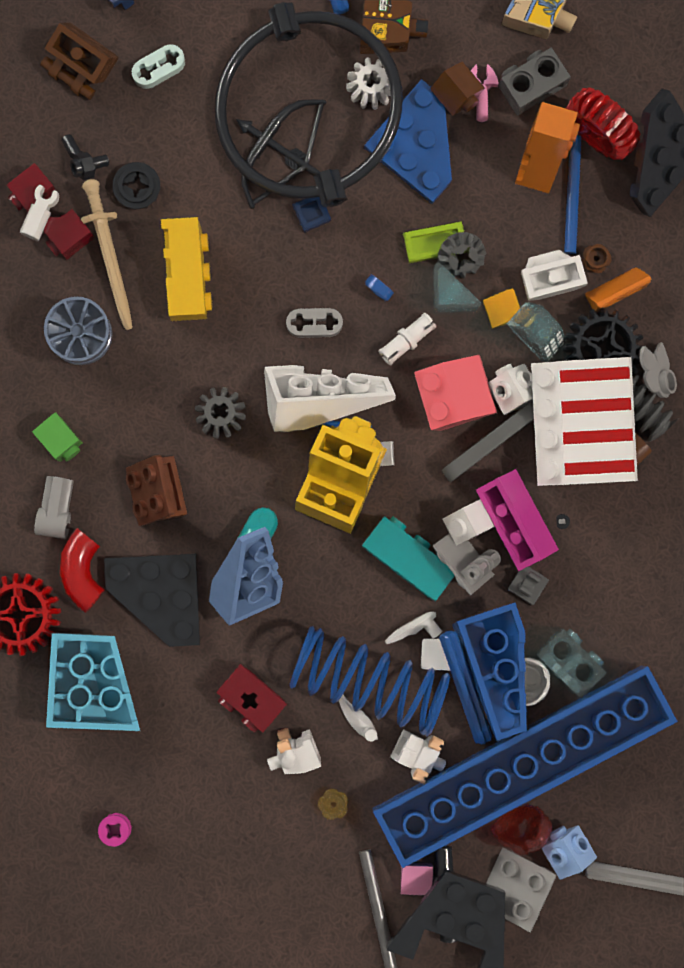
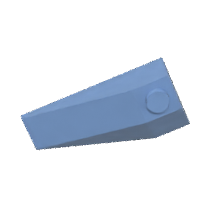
(247, 579)

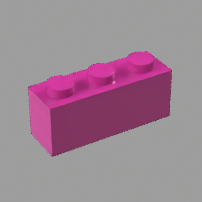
(517, 520)

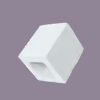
(468, 522)

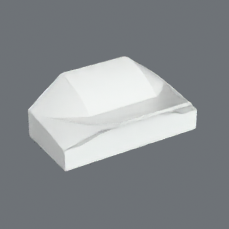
(552, 275)

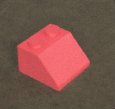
(455, 392)

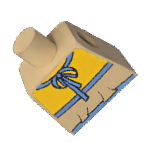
(538, 17)

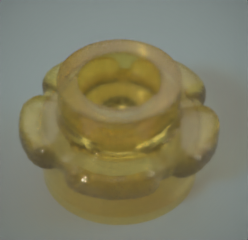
(333, 795)

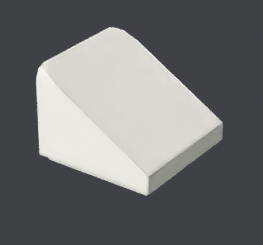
(433, 655)

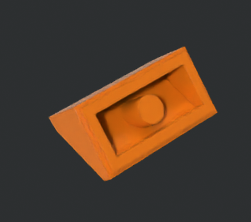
(618, 289)

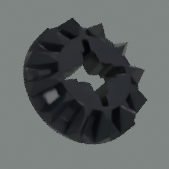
(127, 175)

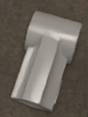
(54, 513)

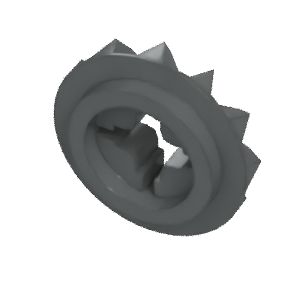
(458, 244)

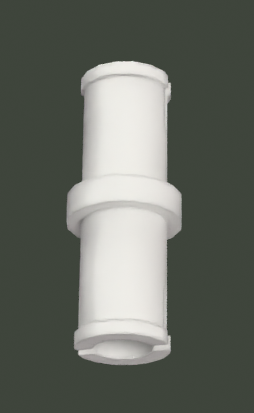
(407, 339)

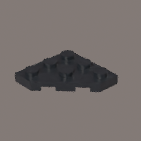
(659, 153)
(159, 593)

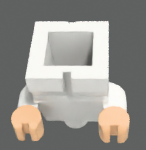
(295, 754)
(419, 754)

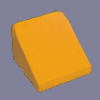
(501, 307)

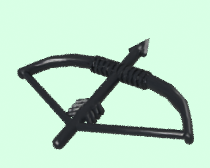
(292, 158)

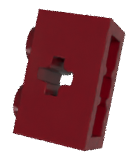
(242, 682)

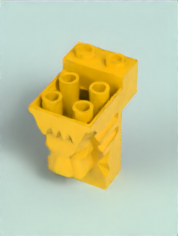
(340, 473)

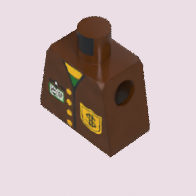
(392, 24)

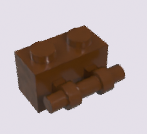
(80, 53)

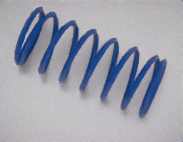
(383, 665)

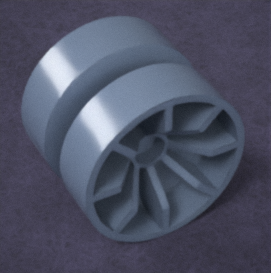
(78, 330)

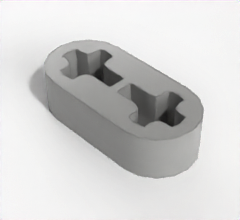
(314, 315)

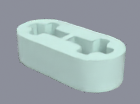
(155, 60)

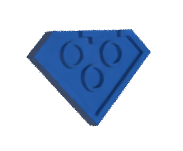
(420, 145)

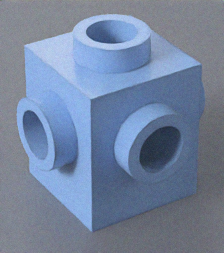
(568, 851)

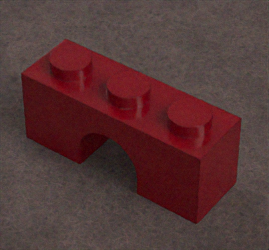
(65, 233)

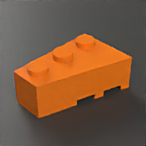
(547, 145)

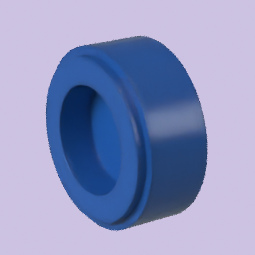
(379, 288)

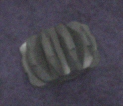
(220, 402)

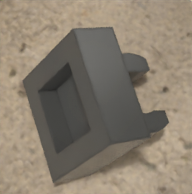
(528, 585)

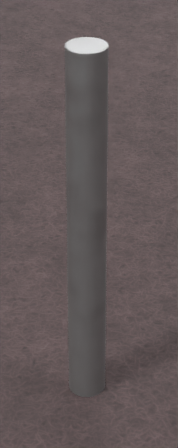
(377, 907)

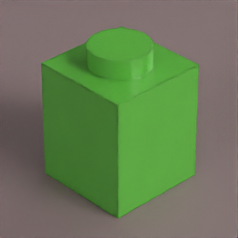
(58, 438)

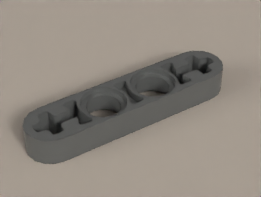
(489, 443)

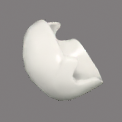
(536, 681)

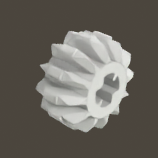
(362, 76)

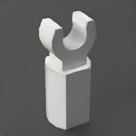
(38, 214)

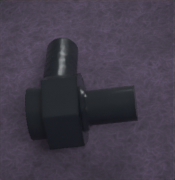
(83, 164)

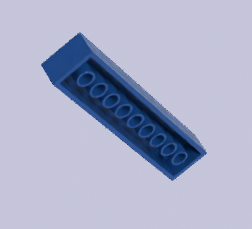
(524, 765)

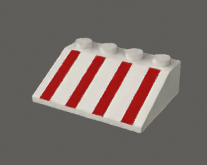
(584, 421)

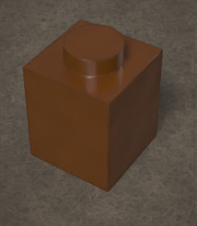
(458, 89)

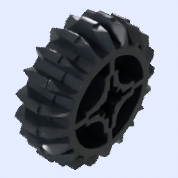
(590, 344)

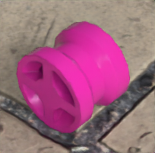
(119, 825)

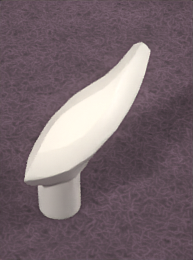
(424, 621)
(358, 720)

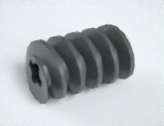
(650, 413)

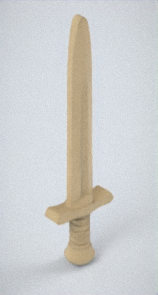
(100, 221)

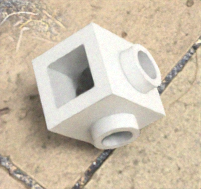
(512, 388)

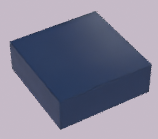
(311, 213)

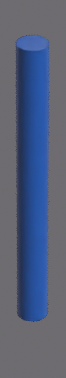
(572, 197)

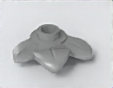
(657, 373)

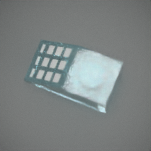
(538, 330)

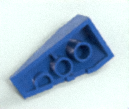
(497, 665)

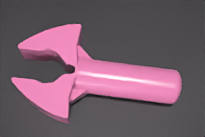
(491, 81)

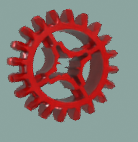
(604, 124)
(21, 628)

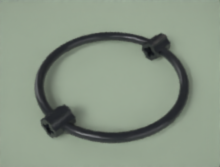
(286, 26)

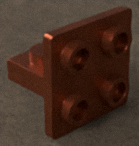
(155, 490)

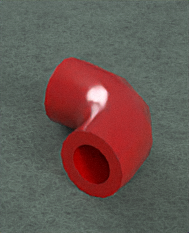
(76, 571)

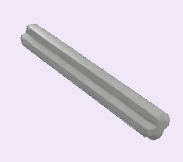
(635, 878)

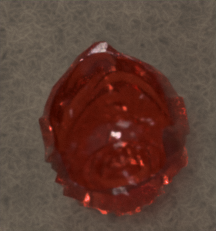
(523, 829)

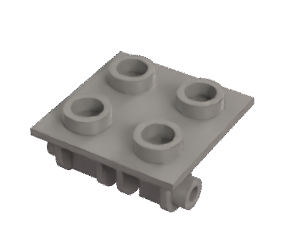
(466, 564)
(524, 886)

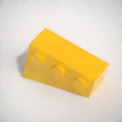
(186, 269)

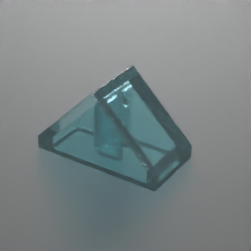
(450, 294)

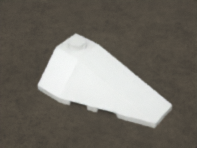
(308, 400)

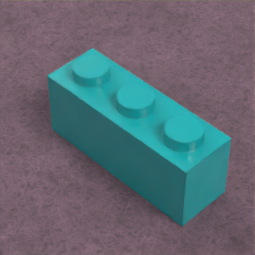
(408, 557)

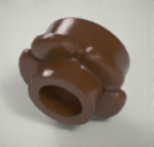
(596, 250)

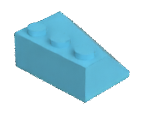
(88, 684)

